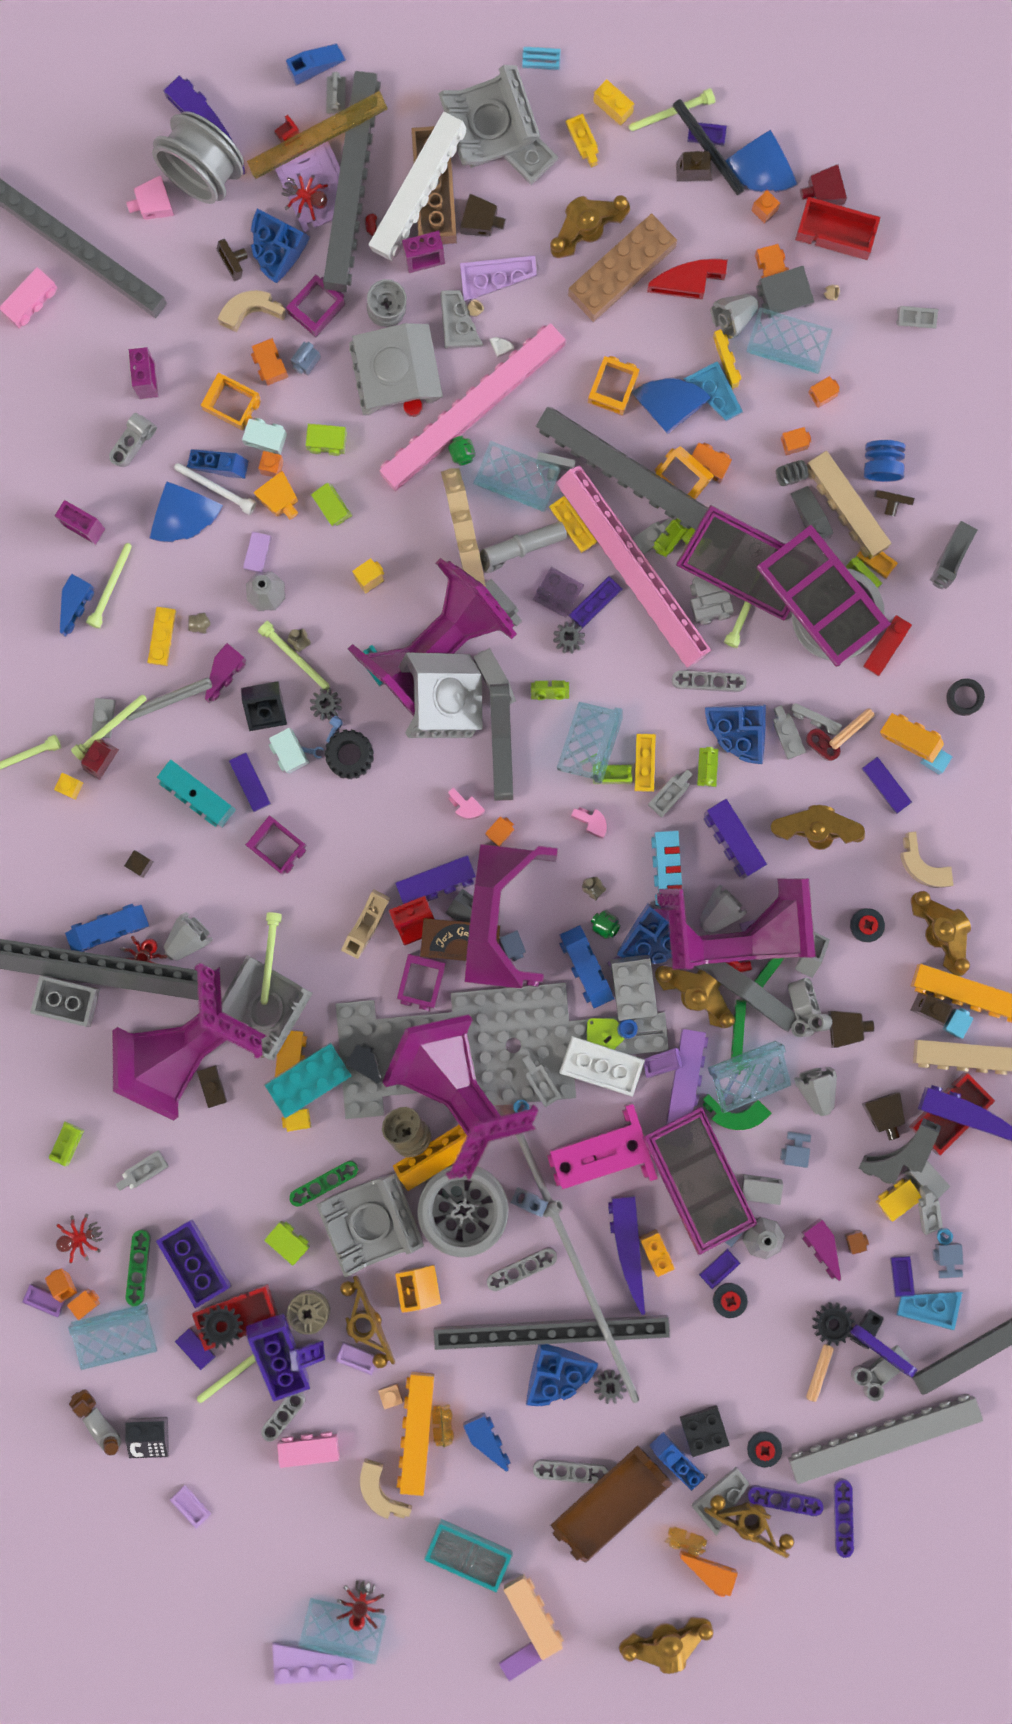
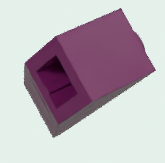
(224, 666)
(823, 1242)

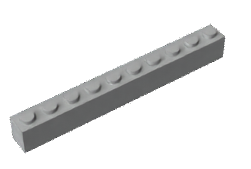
(885, 1439)

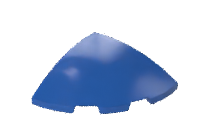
(763, 165)
(276, 245)
(670, 401)
(182, 514)
(739, 730)
(648, 937)
(557, 1374)

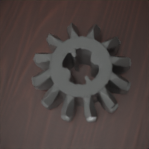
(792, 473)
(561, 636)
(322, 699)
(603, 1388)

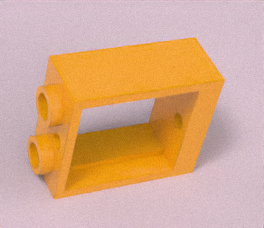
(216, 389)
(607, 402)
(704, 475)
(656, 1253)

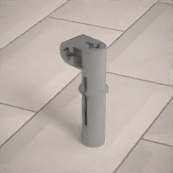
(495, 556)

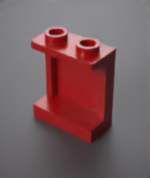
(409, 919)

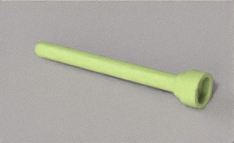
(706, 97)
(95, 618)
(268, 631)
(733, 638)
(51, 743)
(81, 749)
(273, 921)
(226, 1379)

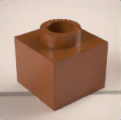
(856, 1242)

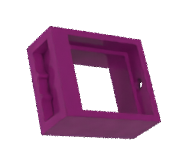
(423, 254)
(304, 320)
(144, 376)
(80, 521)
(260, 834)
(427, 963)

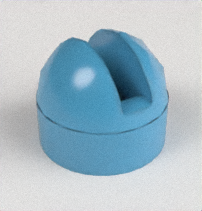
(517, 1105)
(942, 1239)

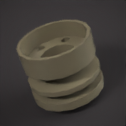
(406, 1132)
(316, 1303)

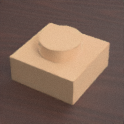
(390, 1396)

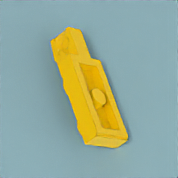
(583, 138)

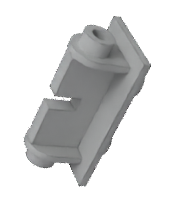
(335, 93)

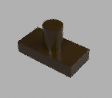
(231, 259)
(893, 501)
(212, 1086)

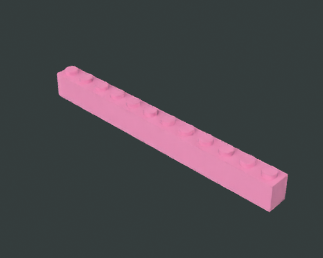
(472, 407)
(633, 566)

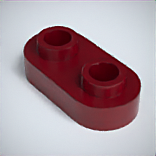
(822, 745)

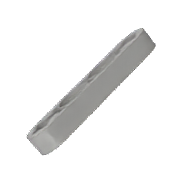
(708, 685)
(520, 1266)
(570, 1474)

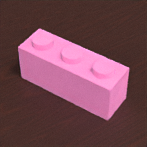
(28, 298)
(308, 1449)

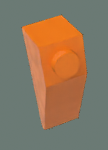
(715, 1575)

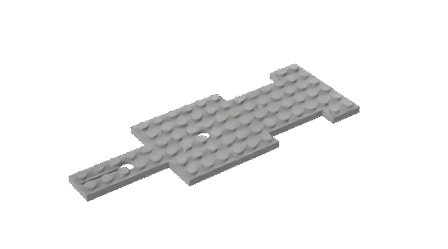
(530, 1014)

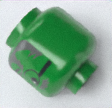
(461, 450)
(605, 924)

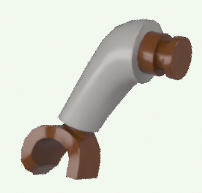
(97, 1425)

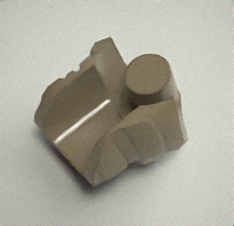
(198, 623)
(298, 639)
(593, 887)

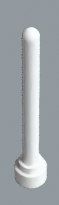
(247, 505)

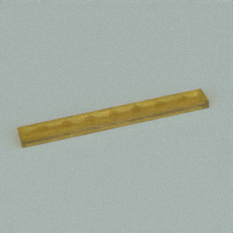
(317, 135)

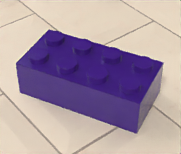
(734, 838)
(437, 880)
(193, 1263)
(271, 1347)

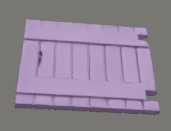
(324, 166)

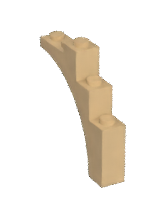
(462, 523)

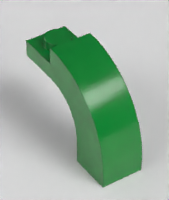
(743, 1120)

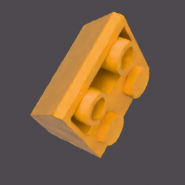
(417, 1288)

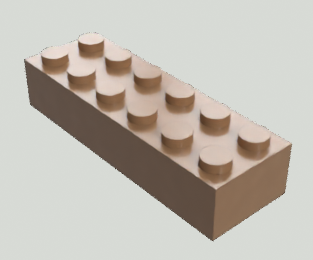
(439, 210)
(622, 267)

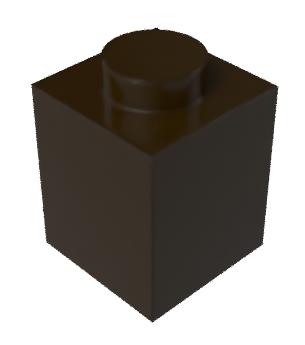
(138, 863)

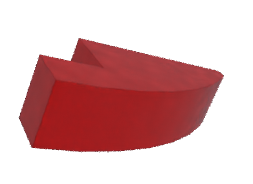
(688, 278)

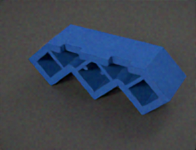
(107, 928)
(586, 967)

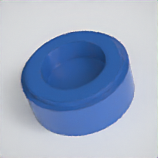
(627, 1029)

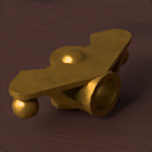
(586, 222)
(819, 826)
(945, 930)
(698, 993)
(379, 1360)
(753, 1531)
(667, 1646)

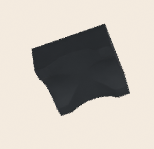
(704, 1431)

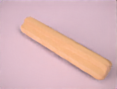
(852, 728)
(819, 1372)

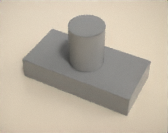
(560, 462)
(102, 715)

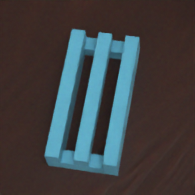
(544, 55)

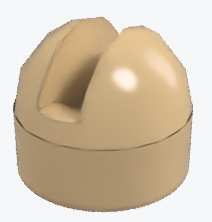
(832, 292)
(475, 307)

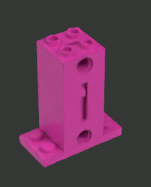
(603, 1154)

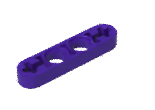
(884, 1351)
(784, 1504)
(840, 1518)

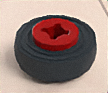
(861, 928)
(724, 1296)
(769, 1445)

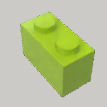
(326, 439)
(287, 1242)

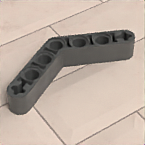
(501, 742)
(751, 993)

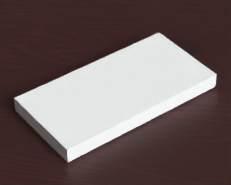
(602, 1066)

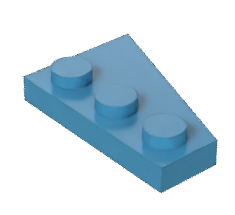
(715, 384)
(932, 1309)

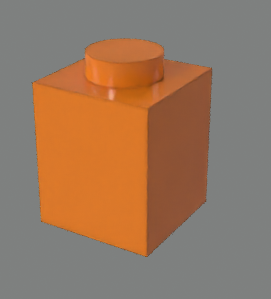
(765, 206)
(824, 391)
(795, 441)
(270, 464)
(500, 831)
(60, 1285)
(84, 1303)

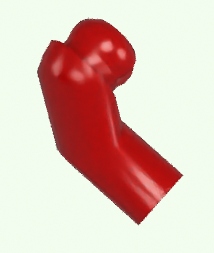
(370, 223)
(741, 967)

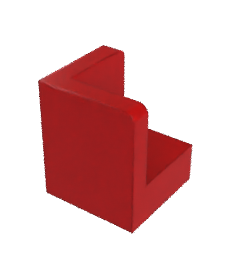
(286, 130)

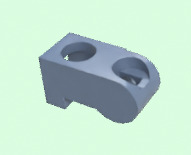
(530, 1202)

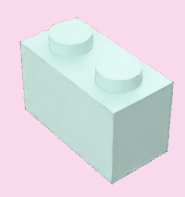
(264, 436)
(288, 751)

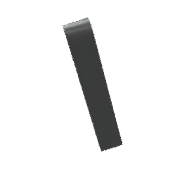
(964, 1358)

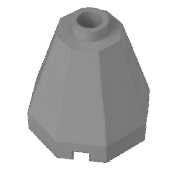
(733, 313)
(265, 591)
(720, 911)
(186, 937)
(818, 1089)
(755, 1237)

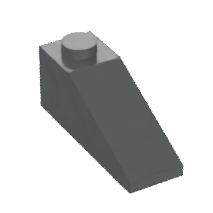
(811, 512)

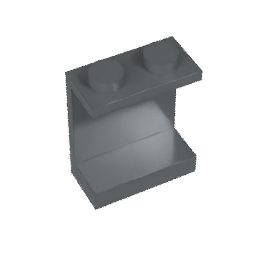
(785, 291)

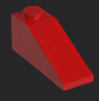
(887, 645)

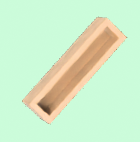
(533, 1617)

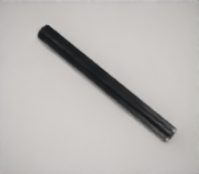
(708, 146)

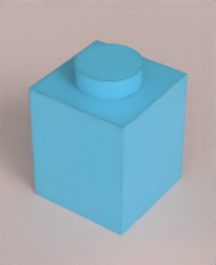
(940, 762)
(958, 1023)

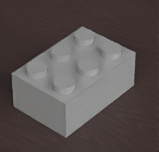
(633, 987)
(65, 1001)

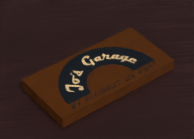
(446, 939)

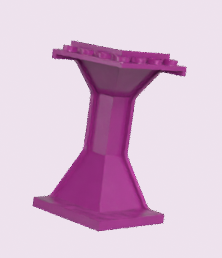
(466, 614)
(779, 932)
(485, 959)
(159, 1064)
(439, 1064)

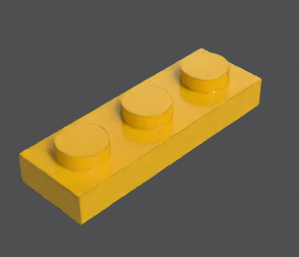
(727, 358)
(573, 524)
(161, 636)
(645, 762)

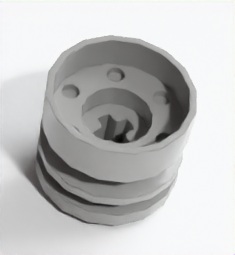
(386, 292)

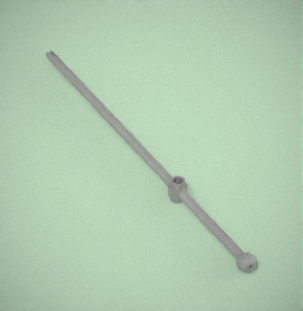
(553, 1210)

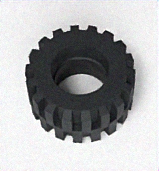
(337, 743)

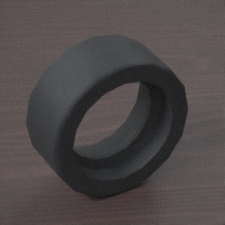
(979, 694)

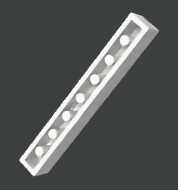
(417, 186)

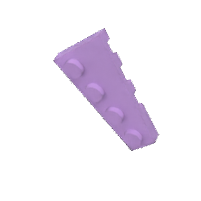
(492, 275)
(305, 1665)

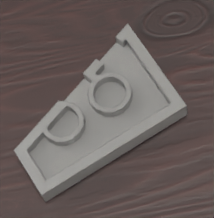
(457, 324)
(730, 1487)

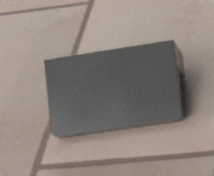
(461, 907)

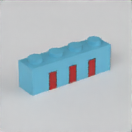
(666, 861)

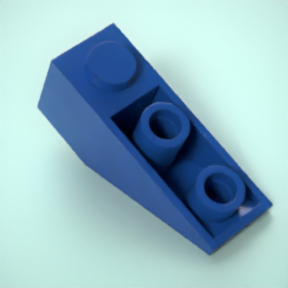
(313, 62)
(218, 463)
(73, 599)
(482, 1437)
(677, 1461)

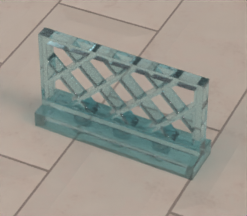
(785, 357)
(510, 491)
(604, 750)
(743, 1062)
(106, 1321)
(339, 1649)

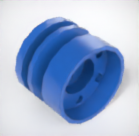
(884, 461)

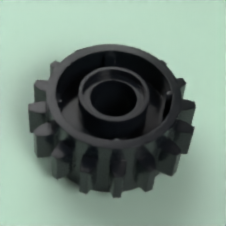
(822, 1323)
(227, 1336)

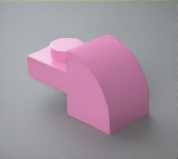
(468, 809)
(596, 823)

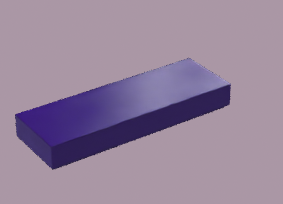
(595, 602)
(250, 782)
(886, 785)
(307, 1355)

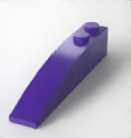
(185, 99)
(964, 1112)
(627, 1243)

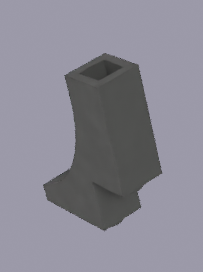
(953, 555)
(912, 1155)

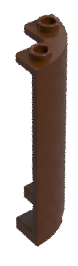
(610, 1504)

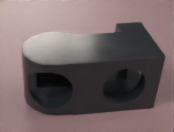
(871, 1323)

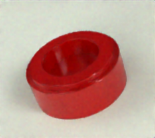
(413, 407)

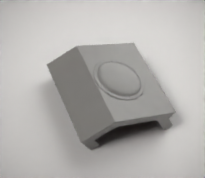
(494, 117)
(395, 366)
(445, 695)
(273, 1019)
(369, 1224)

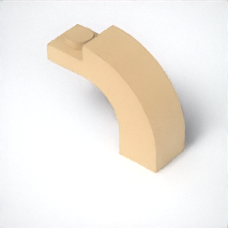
(246, 303)
(921, 871)
(366, 924)
(374, 1495)

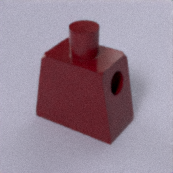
(826, 186)
(98, 758)

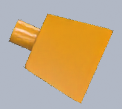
(278, 496)

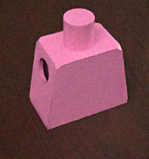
(151, 200)

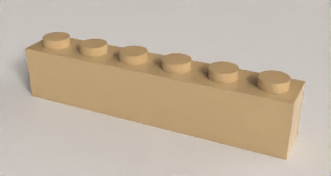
(848, 505)
(962, 1056)

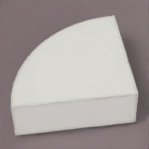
(501, 346)

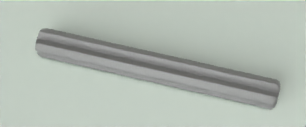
(170, 698)

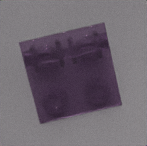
(558, 592)

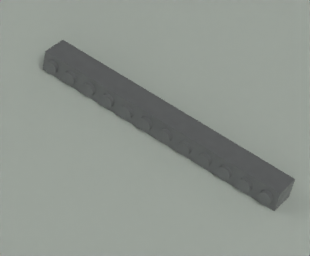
(350, 190)
(81, 250)
(622, 467)
(98, 969)
(549, 1332)

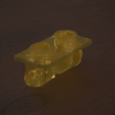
(443, 1434)
(693, 1544)

